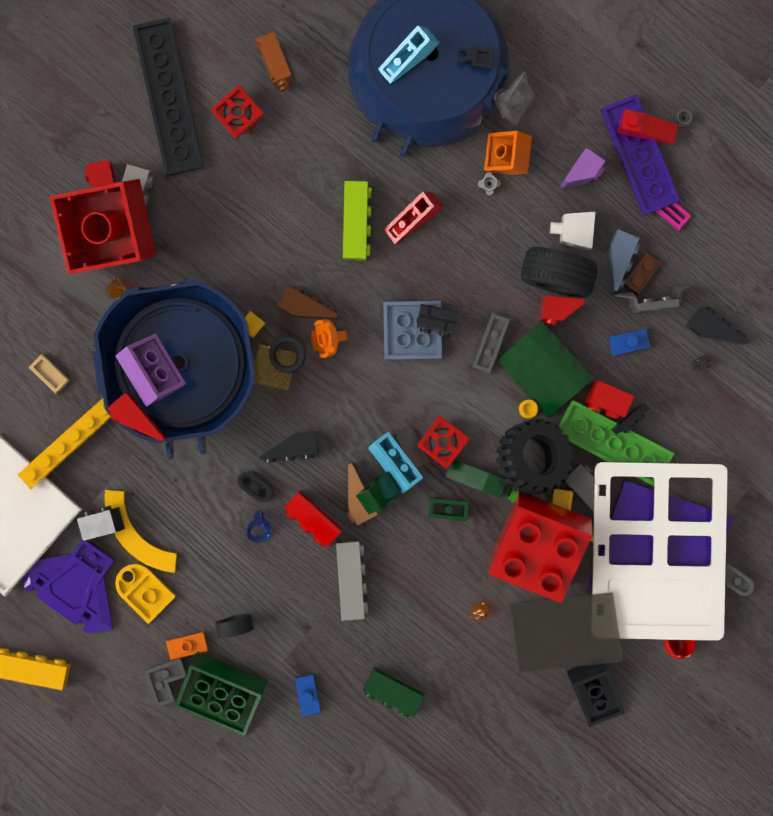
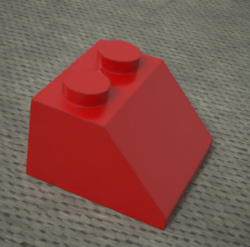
(556, 309)

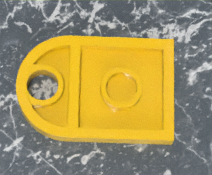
(145, 592)

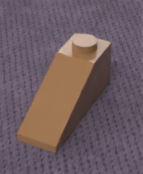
(357, 512)

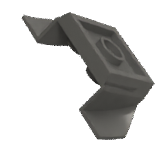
(662, 304)

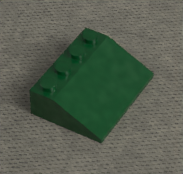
(545, 369)
(220, 693)

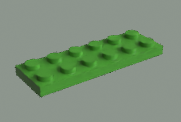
(594, 434)

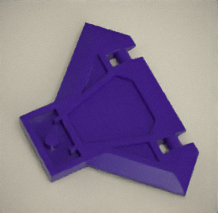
(75, 585)

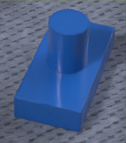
(629, 342)
(307, 695)

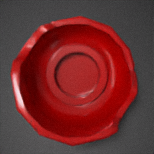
(680, 648)

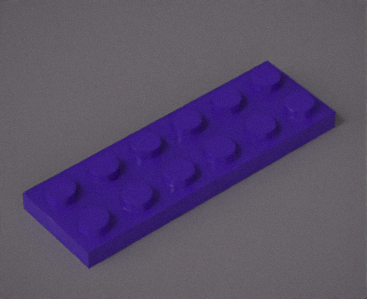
(640, 161)

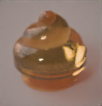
(115, 289)
(478, 611)

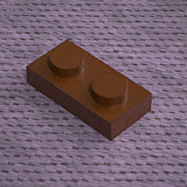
(642, 273)

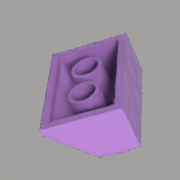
(150, 369)

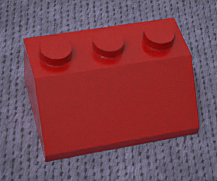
(312, 519)

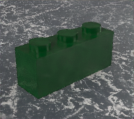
(393, 693)

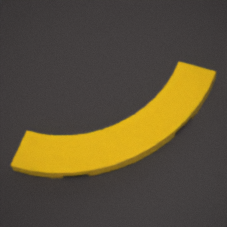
(134, 542)

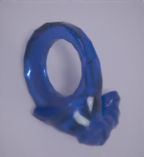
(259, 520)

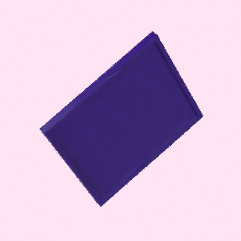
(637, 504)

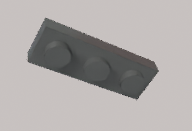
(490, 343)

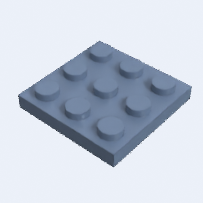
(402, 337)

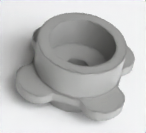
(489, 188)

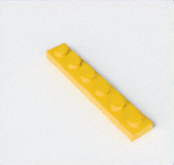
(64, 445)

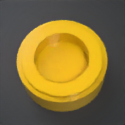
(528, 409)

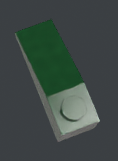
(476, 478)

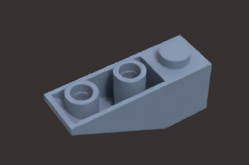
(620, 253)

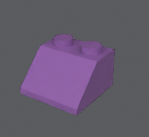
(586, 169)

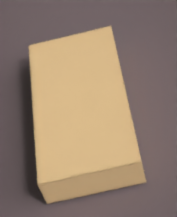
(49, 374)

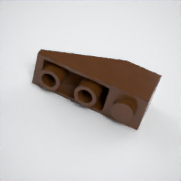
(300, 305)

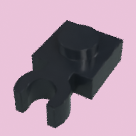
(480, 57)

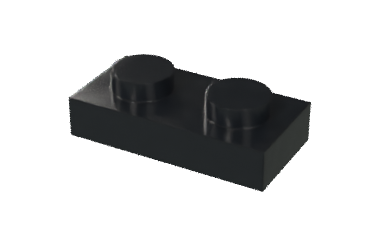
(635, 415)

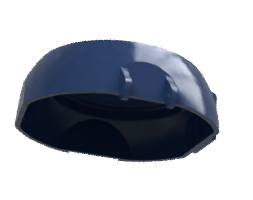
(437, 98)
(192, 324)

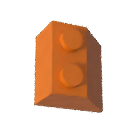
(508, 152)

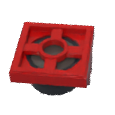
(239, 114)
(443, 442)

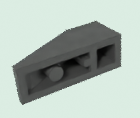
(582, 484)

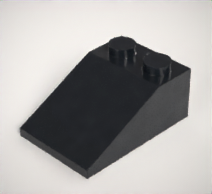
(595, 693)

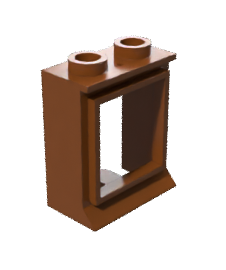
(274, 61)

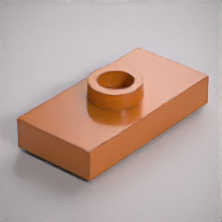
(187, 645)

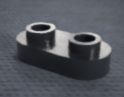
(255, 486)

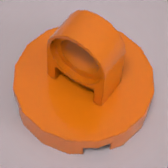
(326, 338)

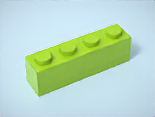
(355, 220)

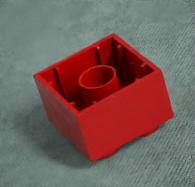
(103, 226)
(540, 546)

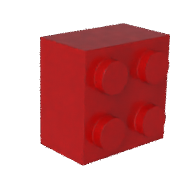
(608, 399)

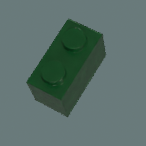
(378, 493)
(448, 509)

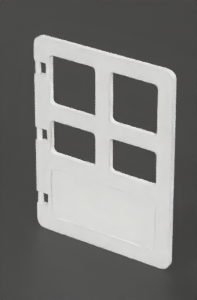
(658, 597)

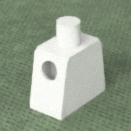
(575, 230)

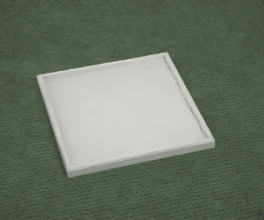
(27, 517)

